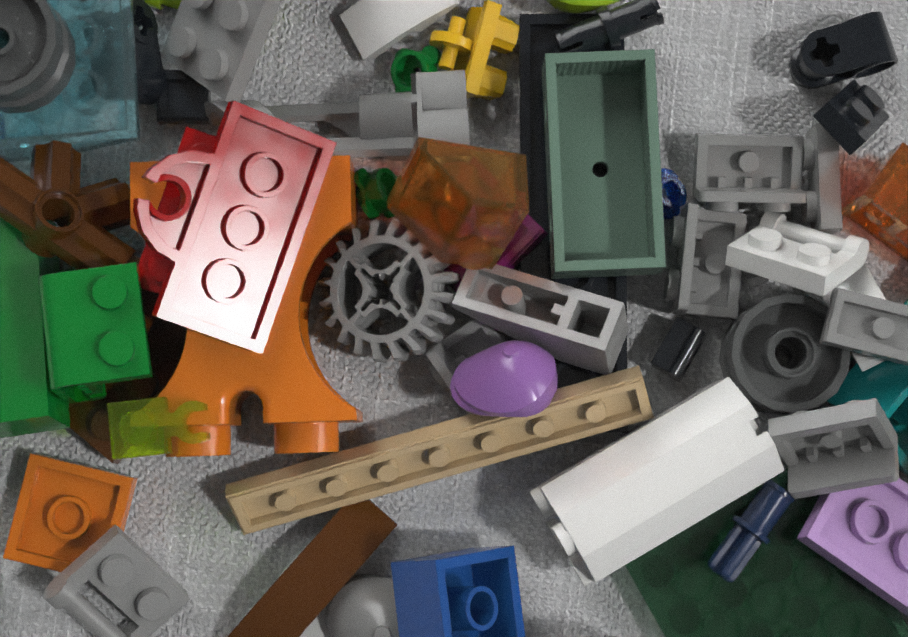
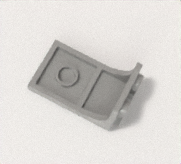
(219, 42)

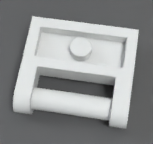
(797, 254)

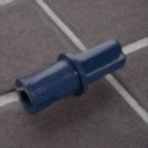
(750, 531)

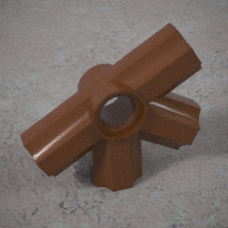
(81, 213)

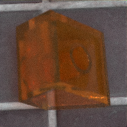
(461, 200)

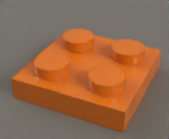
(65, 511)

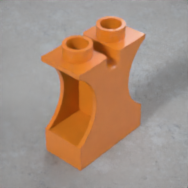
(286, 374)

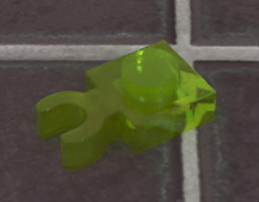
(146, 427)

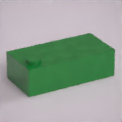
(25, 388)

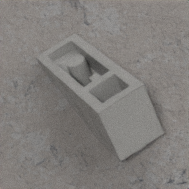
(560, 318)

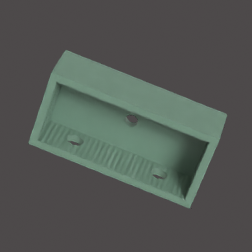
(603, 113)

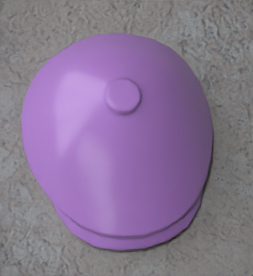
(506, 380)

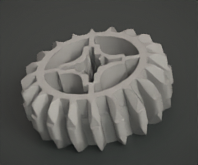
(359, 317)

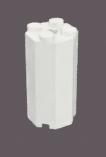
(657, 480)

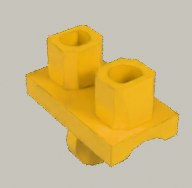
(469, 44)

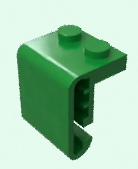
(94, 330)

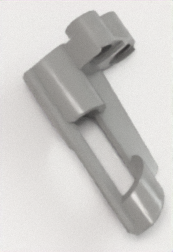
(383, 122)

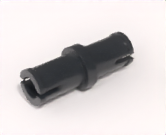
(609, 26)

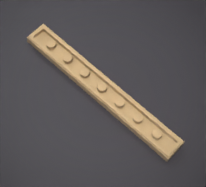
(436, 452)

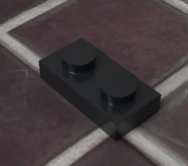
(852, 115)

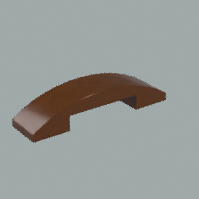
(318, 572)

